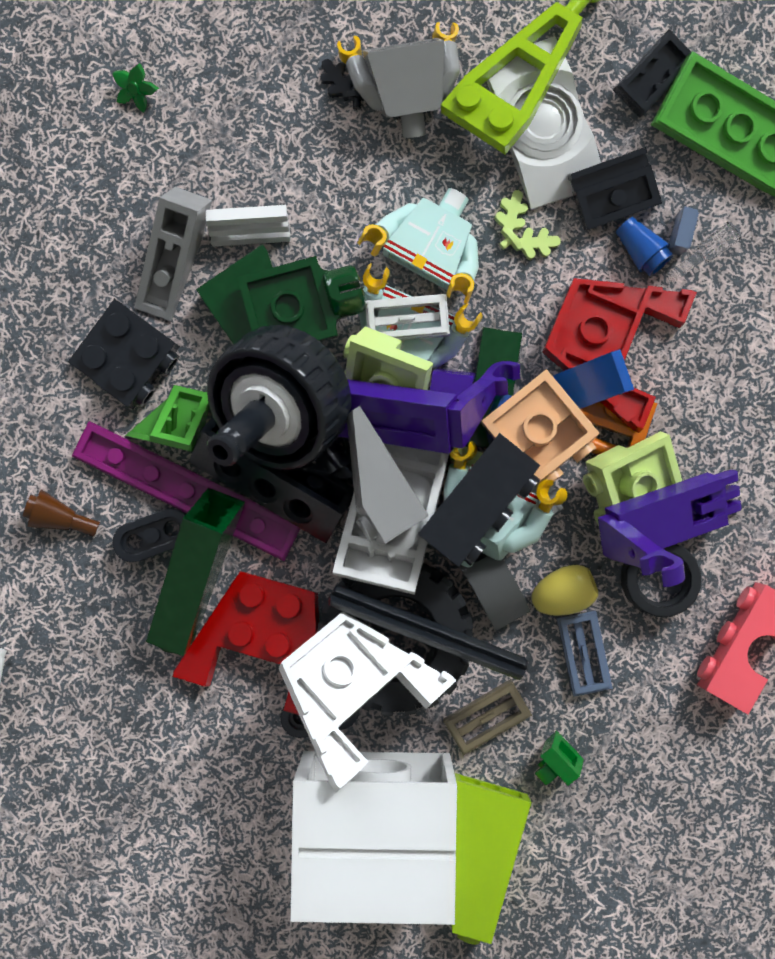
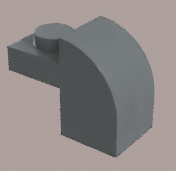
(496, 590)

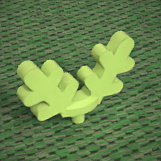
(527, 242)

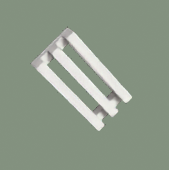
(248, 225)
(407, 302)

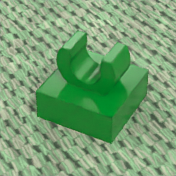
(559, 760)

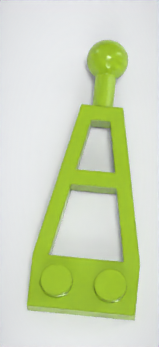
(488, 114)

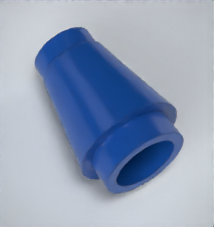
(645, 247)

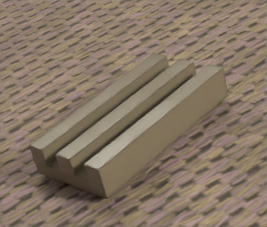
(479, 703)

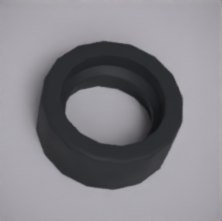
(670, 608)

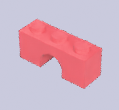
(728, 671)

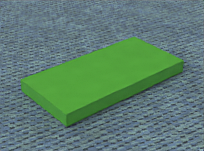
(721, 121)

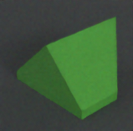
(175, 420)

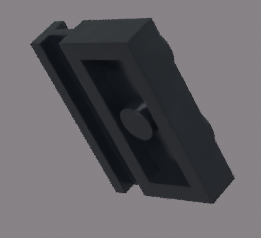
(614, 189)

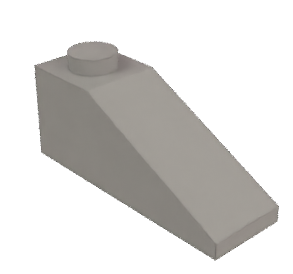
(171, 251)
(380, 489)

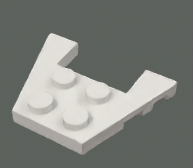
(338, 675)

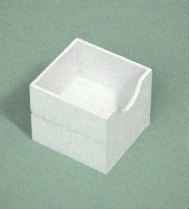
(377, 844)

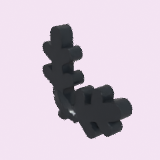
(341, 86)

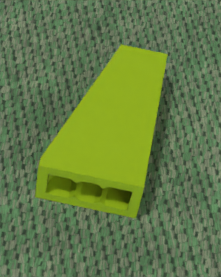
(487, 844)

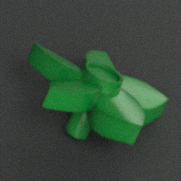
(134, 86)

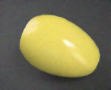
(565, 591)

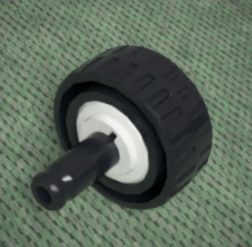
(276, 399)

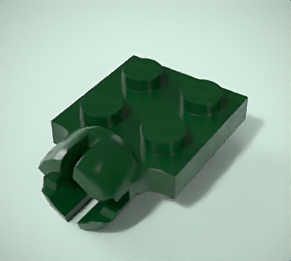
(302, 297)

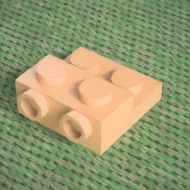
(544, 425)

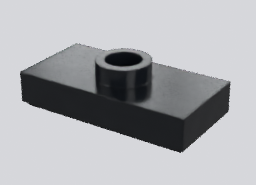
(652, 74)

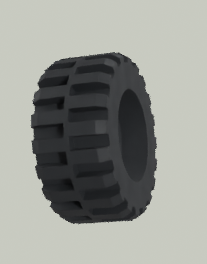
(444, 606)

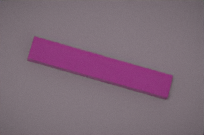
(179, 486)

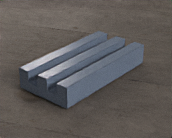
(576, 620)

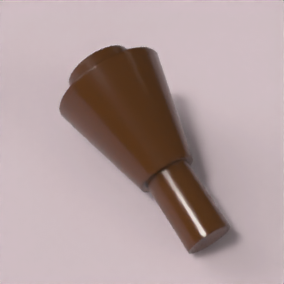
(50, 513)

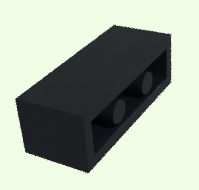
(481, 501)

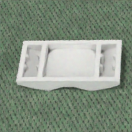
(558, 136)
(401, 559)

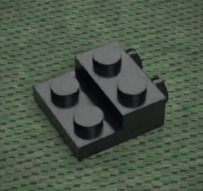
(125, 355)

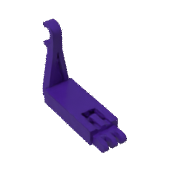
(428, 417)
(646, 524)

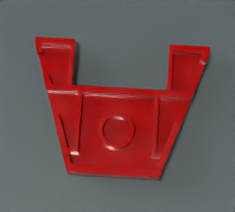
(603, 319)
(256, 620)

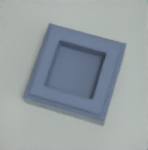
(683, 230)

